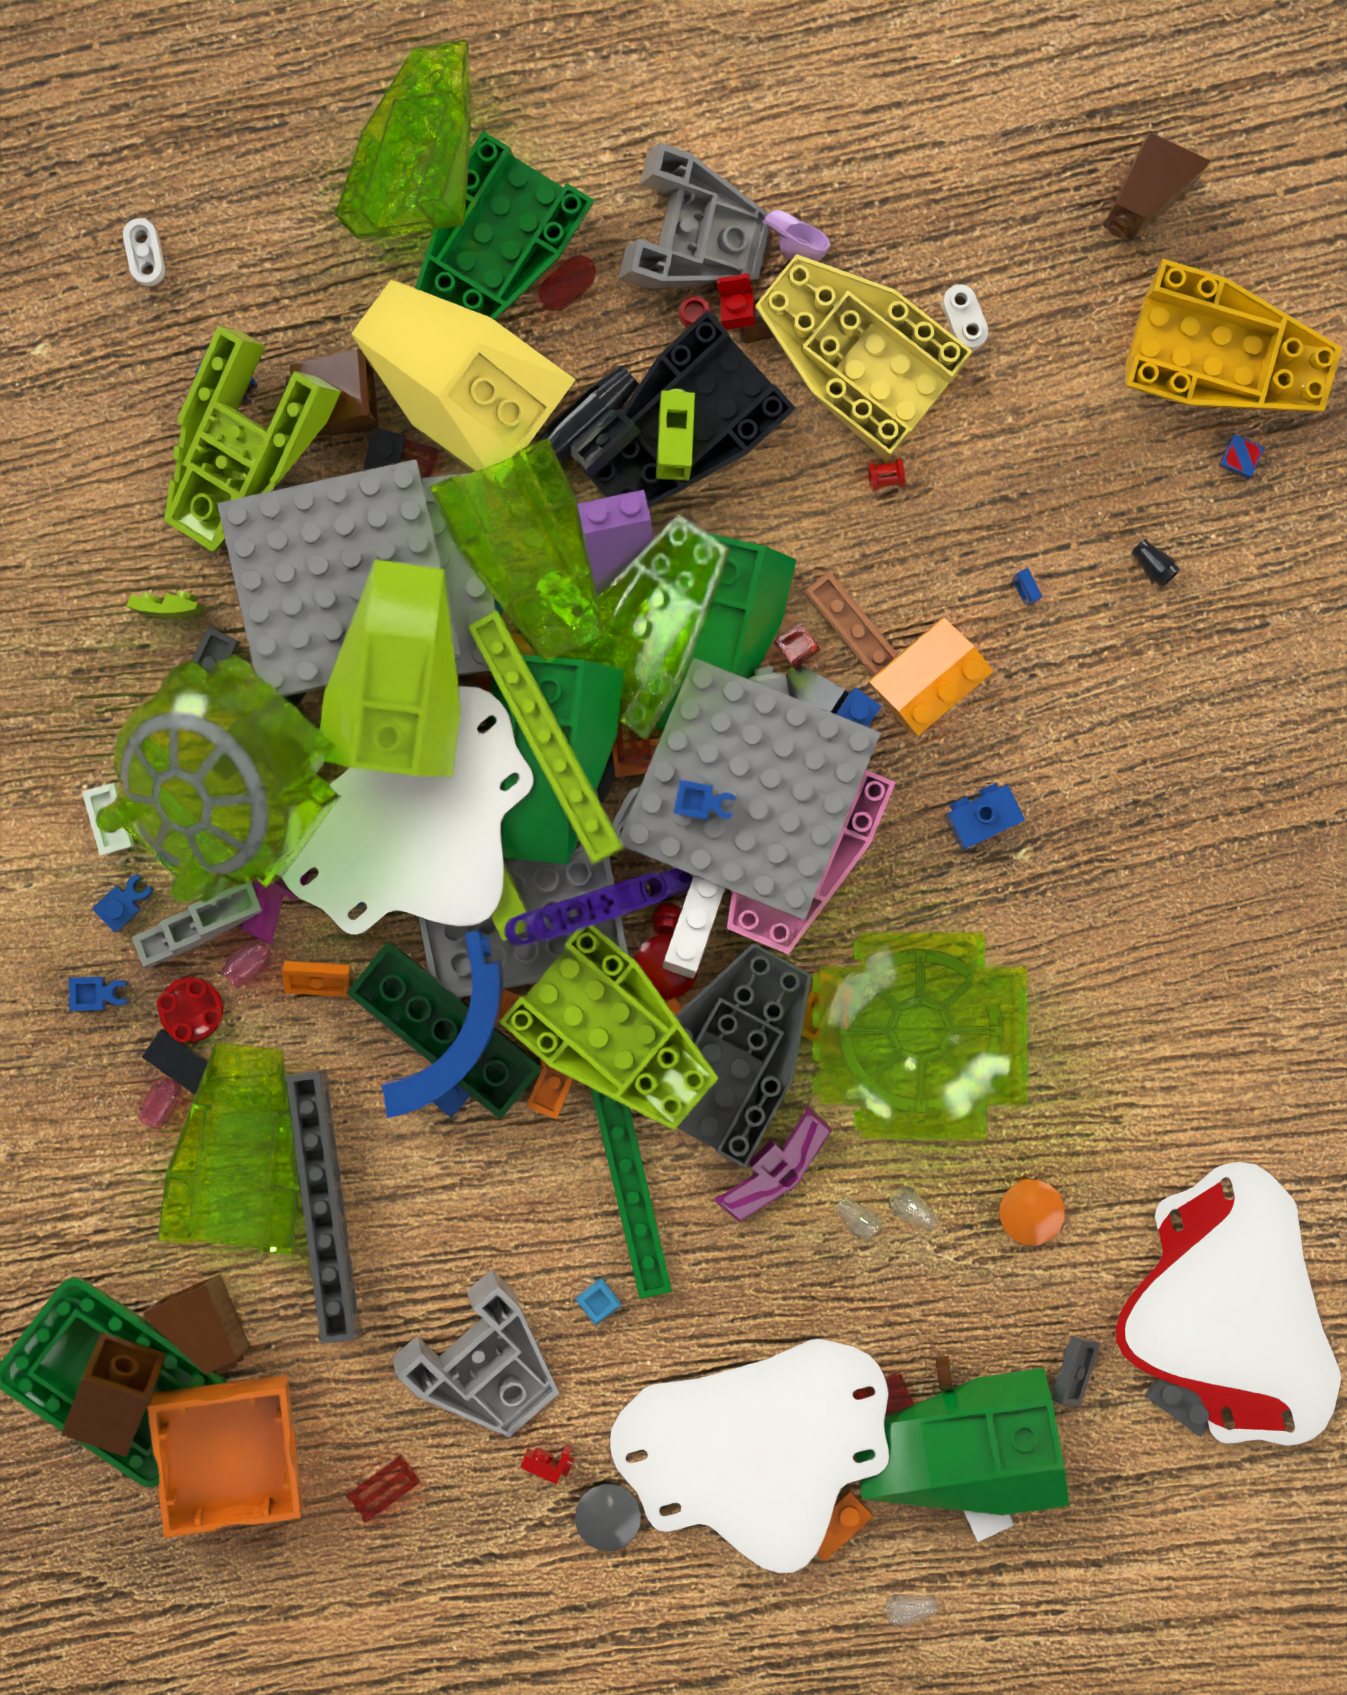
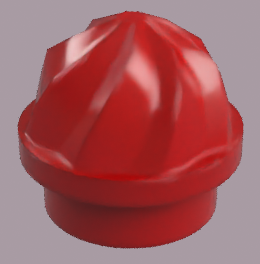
(666, 918)

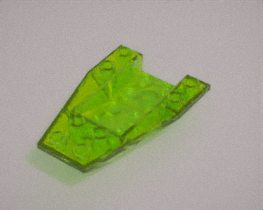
(526, 545)
(656, 618)
(235, 1157)

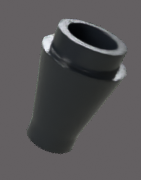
(1155, 563)

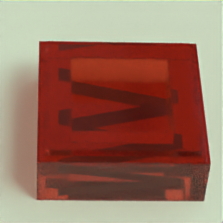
(797, 645)

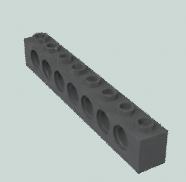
(323, 1206)

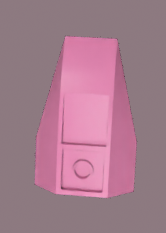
(785, 930)

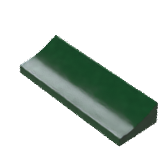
(430, 1020)

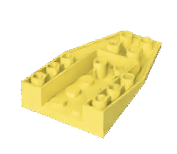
(861, 349)
(459, 374)

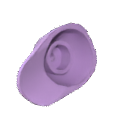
(797, 236)

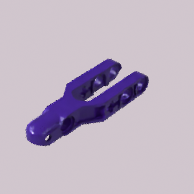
(598, 906)

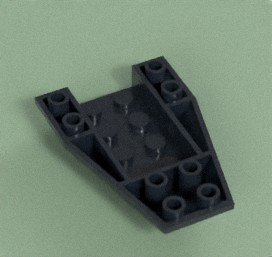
(731, 411)

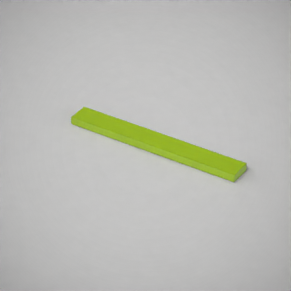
(545, 737)

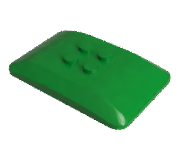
(54, 1353)

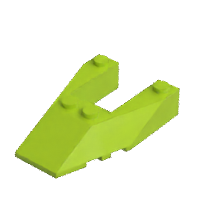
(227, 453)

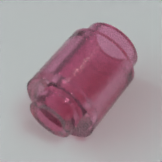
(247, 963)
(160, 1103)

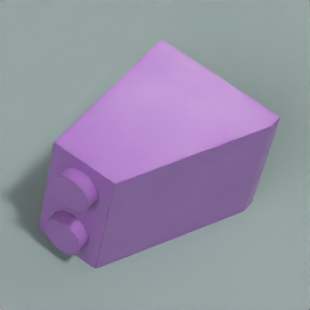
(614, 534)

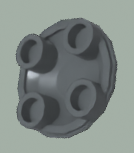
(607, 1517)

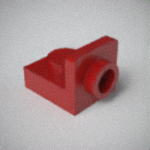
(737, 301)
(543, 1465)

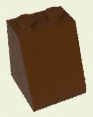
(1154, 183)
(355, 379)
(202, 1325)
(113, 1394)

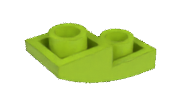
(172, 607)

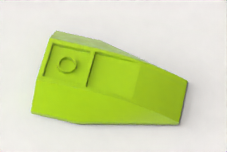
(395, 678)
(612, 1030)

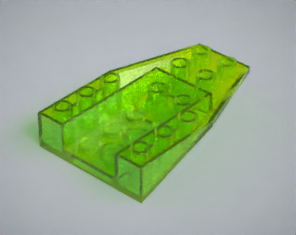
(413, 149)

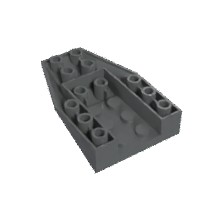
(751, 1037)

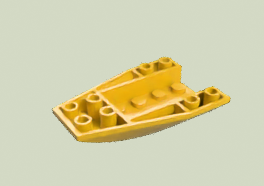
(1225, 347)

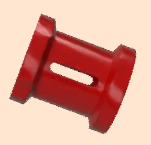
(896, 478)

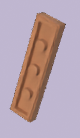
(850, 623)

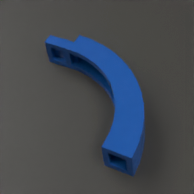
(428, 1085)

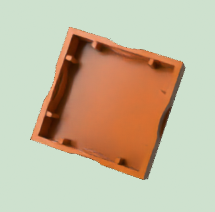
(225, 1455)

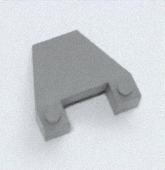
(705, 230)
(490, 1371)

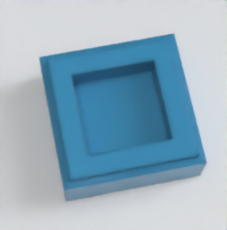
(598, 1301)

